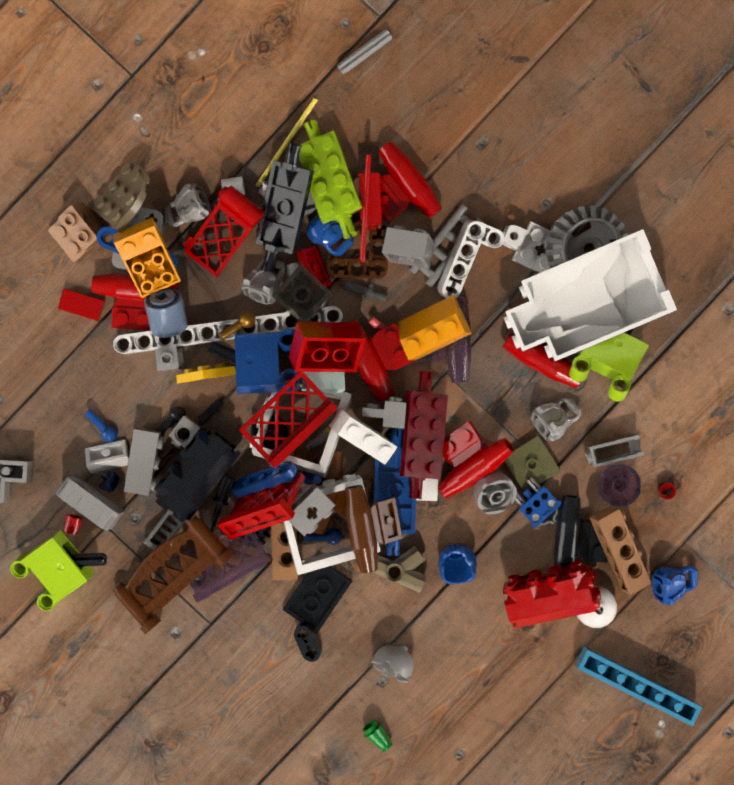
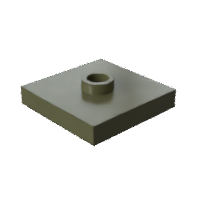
(531, 461)

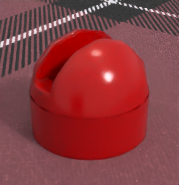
(665, 487)

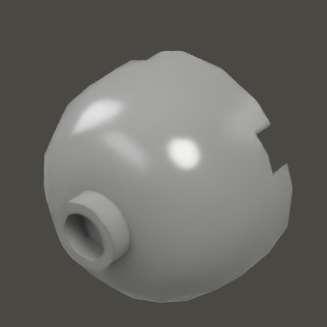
(494, 493)
(394, 661)

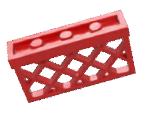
(297, 435)
(262, 509)

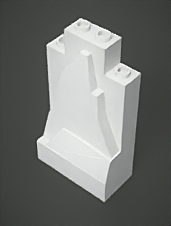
(590, 298)

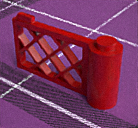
(238, 208)

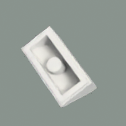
(107, 456)

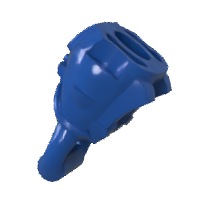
(328, 235)
(670, 583)

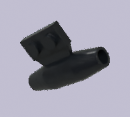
(575, 537)

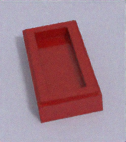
(81, 305)

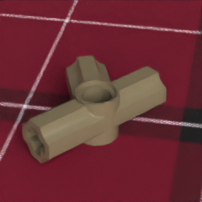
(406, 563)

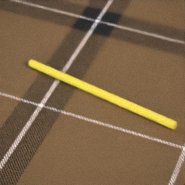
(288, 140)

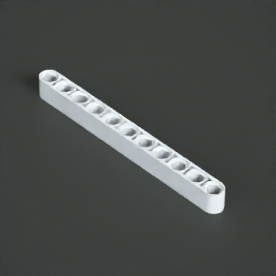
(217, 327)

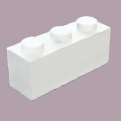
(362, 436)

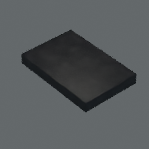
(317, 596)

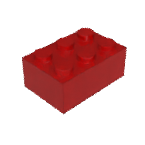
(327, 346)

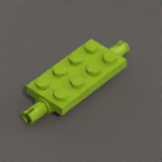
(331, 182)

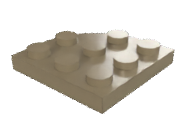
(123, 196)

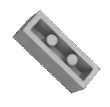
(143, 461)

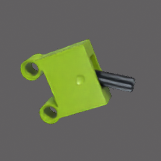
(57, 567)

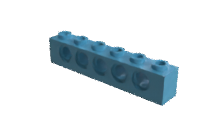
(638, 685)

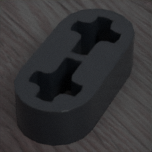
(305, 642)

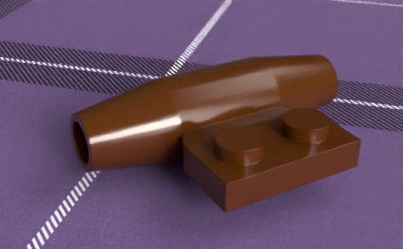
(338, 498)
(370, 526)

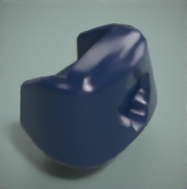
(109, 481)

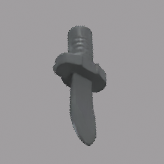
(369, 292)

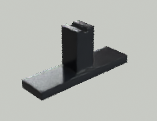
(209, 411)

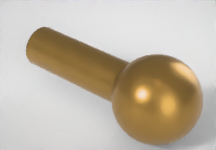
(246, 320)

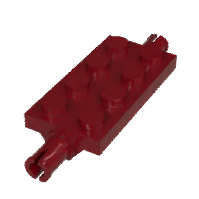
(423, 435)

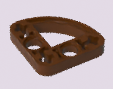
(373, 257)

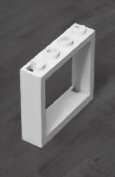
(331, 443)
(330, 558)

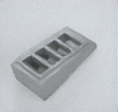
(148, 541)

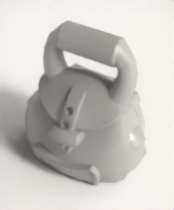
(190, 205)
(262, 283)
(553, 420)

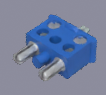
(543, 509)

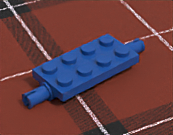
(390, 484)

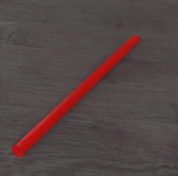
(365, 208)

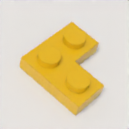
(205, 372)

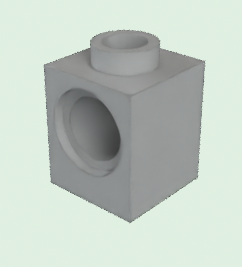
(187, 423)

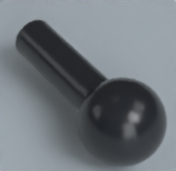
(175, 416)

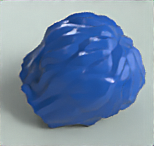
(457, 564)

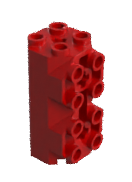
(551, 596)

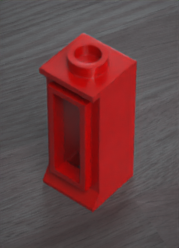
(374, 205)

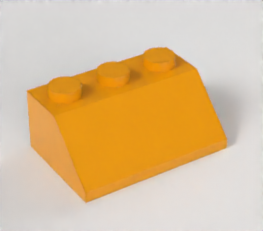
(433, 328)

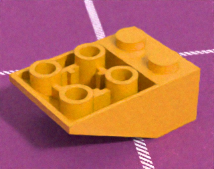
(146, 257)

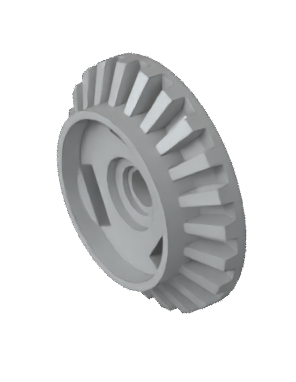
(564, 247)

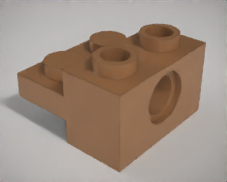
(76, 231)

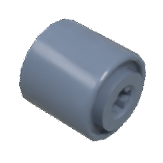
(166, 313)

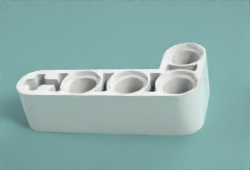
(466, 261)

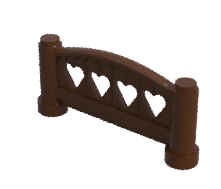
(208, 550)

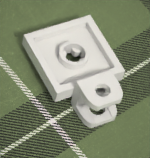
(524, 244)

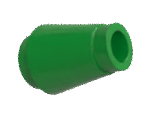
(376, 734)

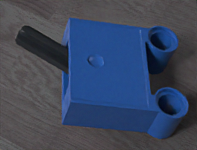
(258, 361)

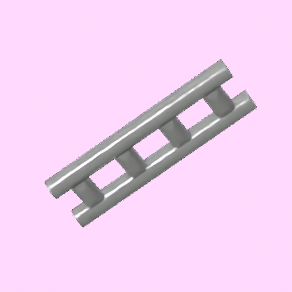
(445, 232)

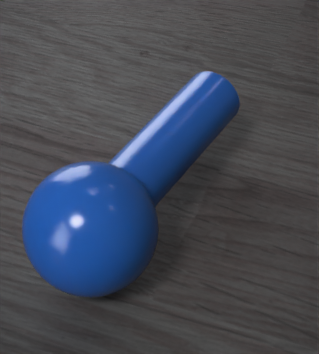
(108, 433)
(311, 479)
(332, 536)

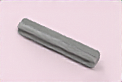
(364, 51)

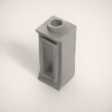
(169, 359)
(591, 455)

